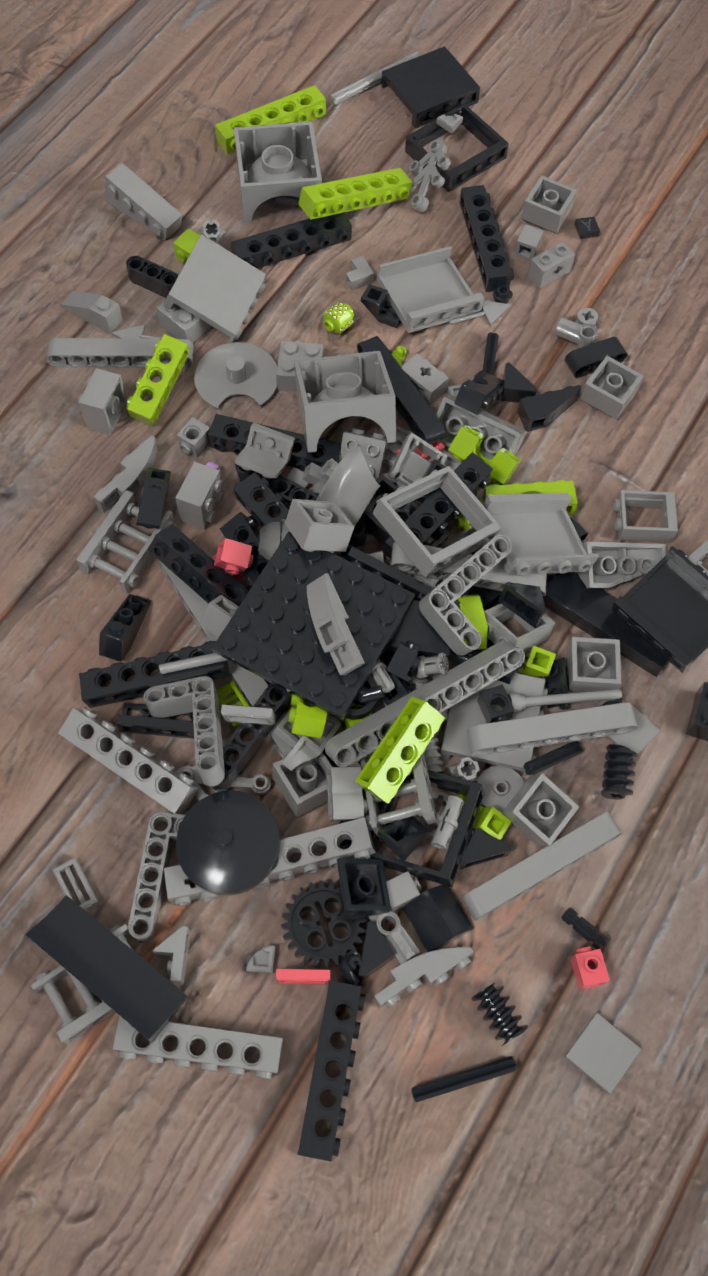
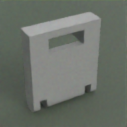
(411, 465)

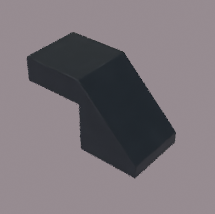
(376, 302)

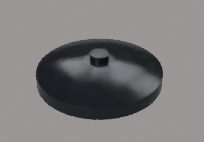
(228, 842)

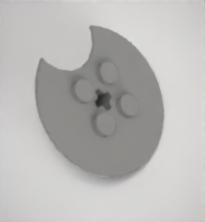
(236, 370)

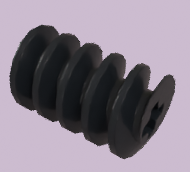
(617, 772)
(499, 1013)

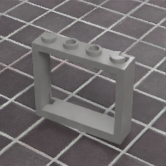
(463, 499)

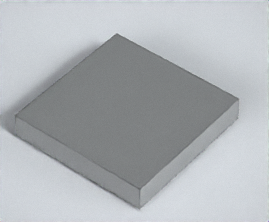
(602, 1053)

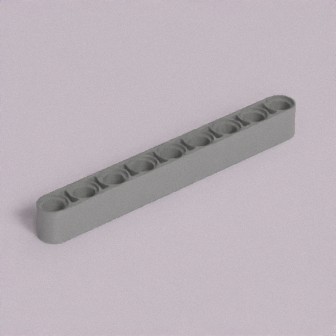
(500, 658)

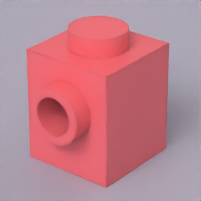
(233, 556)
(589, 968)

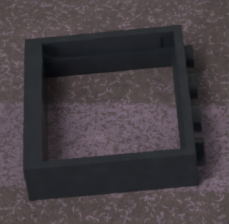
(495, 152)
(460, 838)

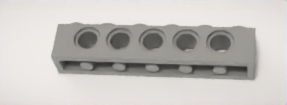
(76, 731)
(307, 843)
(270, 1048)

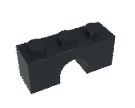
(480, 392)

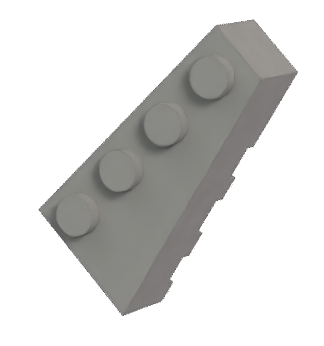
(141, 202)

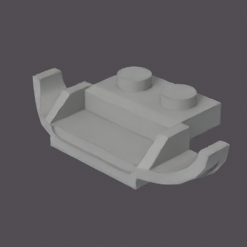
(304, 747)

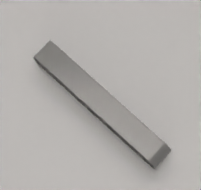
(106, 352)
(494, 579)
(551, 729)
(541, 866)

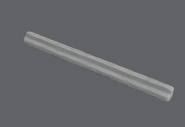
(366, 82)

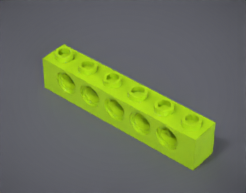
(294, 108)
(354, 193)

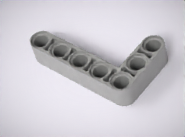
(459, 583)
(201, 698)
(153, 864)

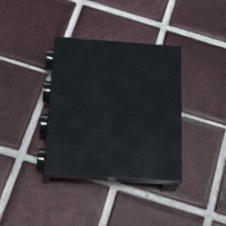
(431, 85)
(670, 609)

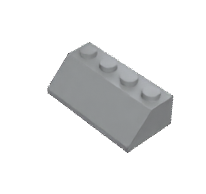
(497, 432)

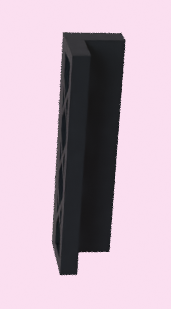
(154, 726)

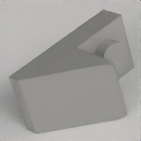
(176, 947)

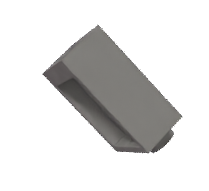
(646, 499)
(498, 632)

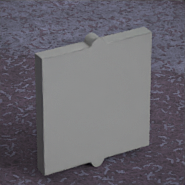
(639, 738)

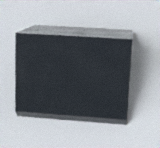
(363, 887)
(437, 917)

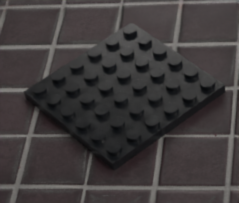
(277, 636)

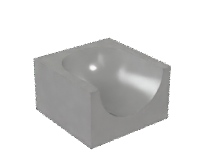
(275, 162)
(344, 388)

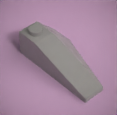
(620, 562)

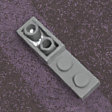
(132, 477)
(330, 625)
(430, 966)

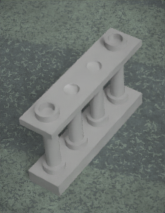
(103, 541)
(419, 785)
(95, 1009)

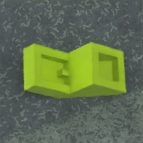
(472, 608)
(537, 663)
(490, 821)

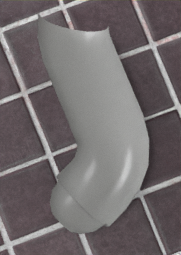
(349, 487)

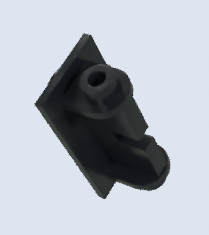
(557, 682)

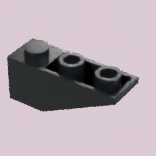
(543, 409)
(153, 498)
(123, 627)

